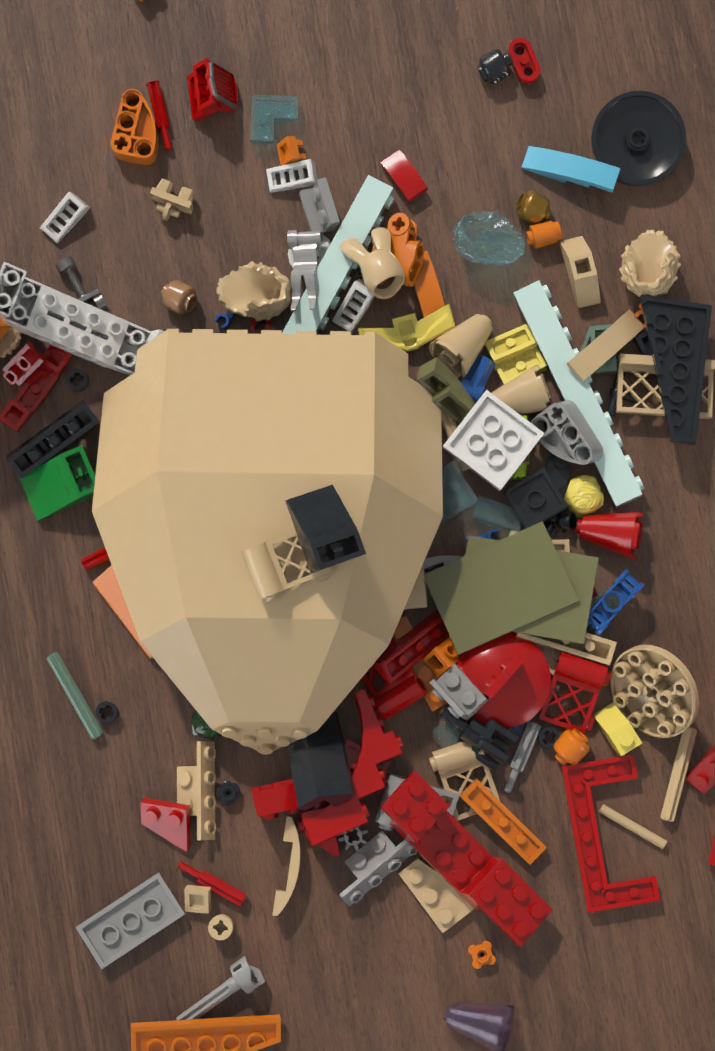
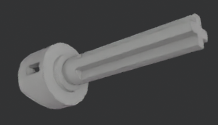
(242, 978)

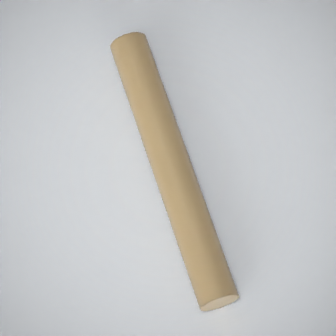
(632, 826)

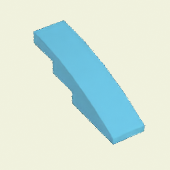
(570, 168)

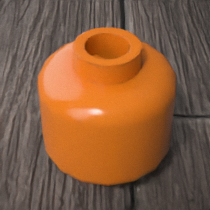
(571, 747)

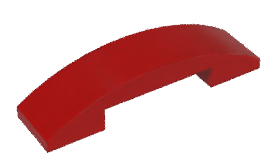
(36, 388)

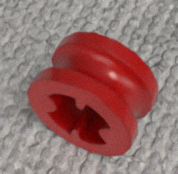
(253, 326)

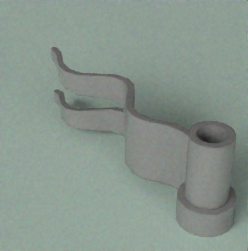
(305, 263)

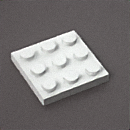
(493, 440)

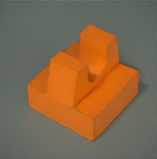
(288, 150)

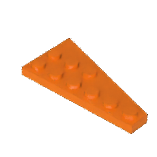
(209, 1034)

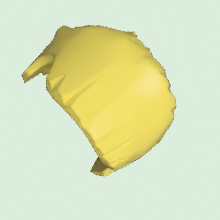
(584, 495)

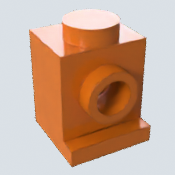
(445, 653)

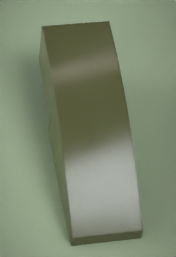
(446, 389)

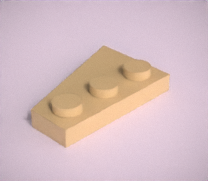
(435, 894)

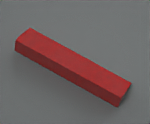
(411, 647)

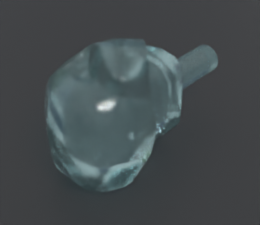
(446, 734)

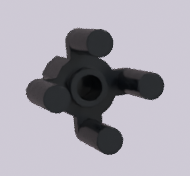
(482, 738)

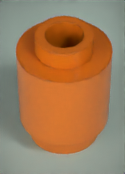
(544, 234)

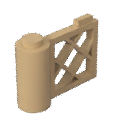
(267, 572)
(456, 760)

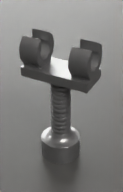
(66, 266)

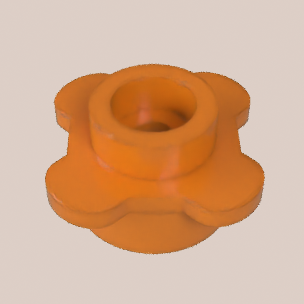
(475, 951)

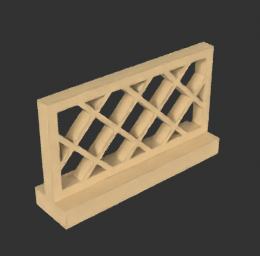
(644, 364)

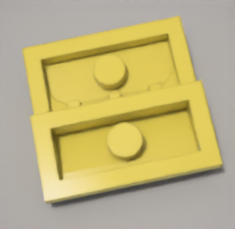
(514, 353)

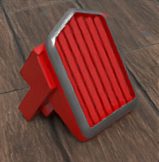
(211, 90)

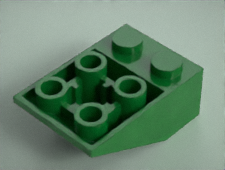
(60, 483)

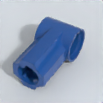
(477, 377)

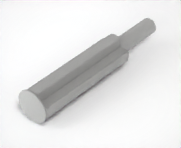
(523, 753)

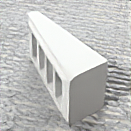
(291, 168)
(58, 211)
(342, 322)

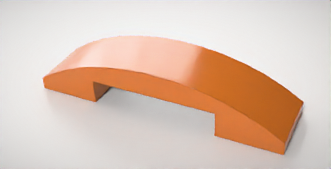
(428, 288)

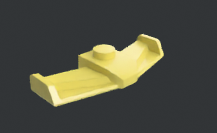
(411, 334)

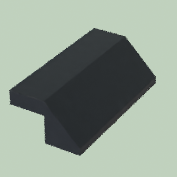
(321, 766)

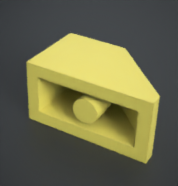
(617, 729)

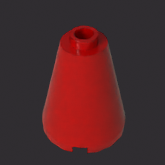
(613, 532)

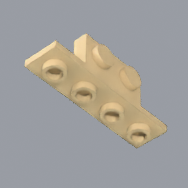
(197, 789)

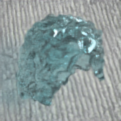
(488, 239)

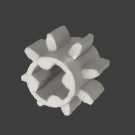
(354, 842)

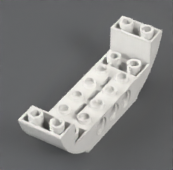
(69, 322)

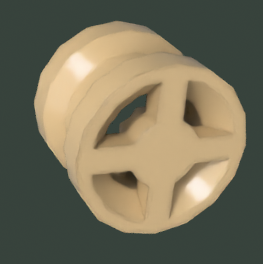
(219, 925)

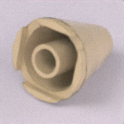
(462, 344)
(525, 392)

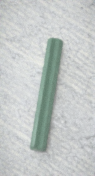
(74, 695)

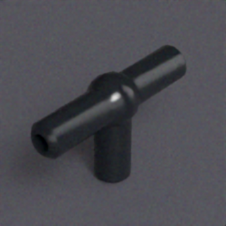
(613, 393)

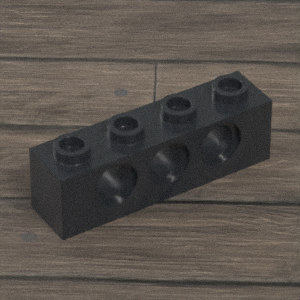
(52, 439)

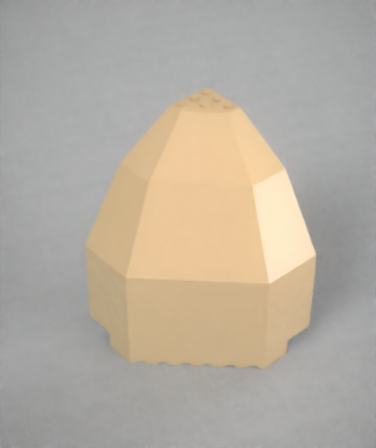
(201, 468)

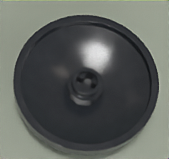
(639, 136)

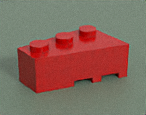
(277, 798)

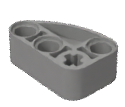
(560, 436)

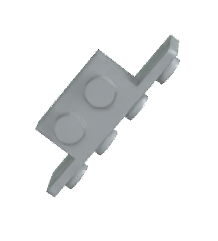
(373, 864)

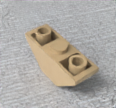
(581, 271)

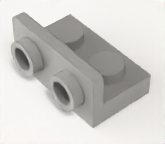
(319, 207)
(459, 692)

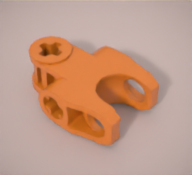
(405, 247)

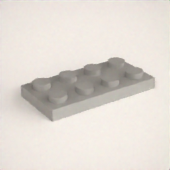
(130, 920)

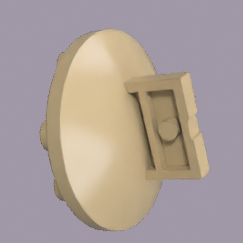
(655, 690)

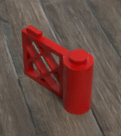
(581, 674)
(398, 694)

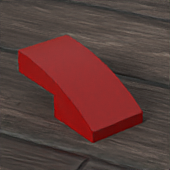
(404, 175)

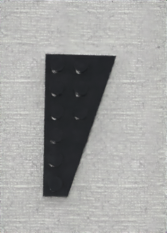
(679, 349)

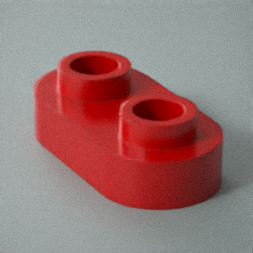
(524, 62)

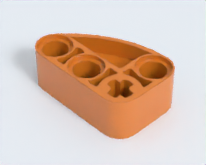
(140, 136)

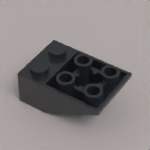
(324, 529)

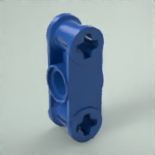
(622, 592)

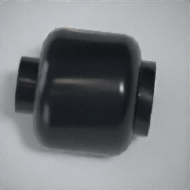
(494, 66)

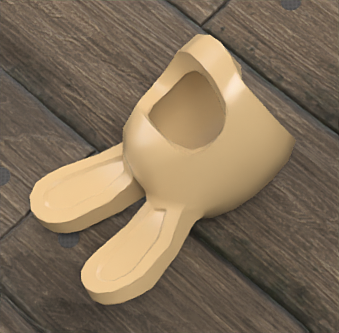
(378, 264)

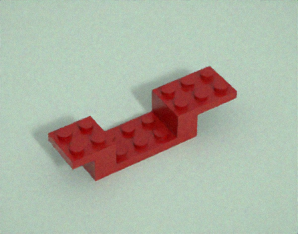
(462, 861)

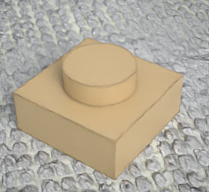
(197, 899)

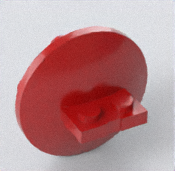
(511, 676)

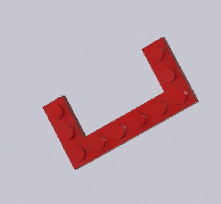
(598, 893)

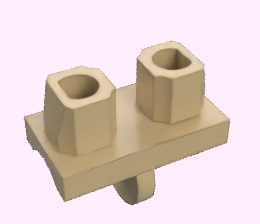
(163, 195)

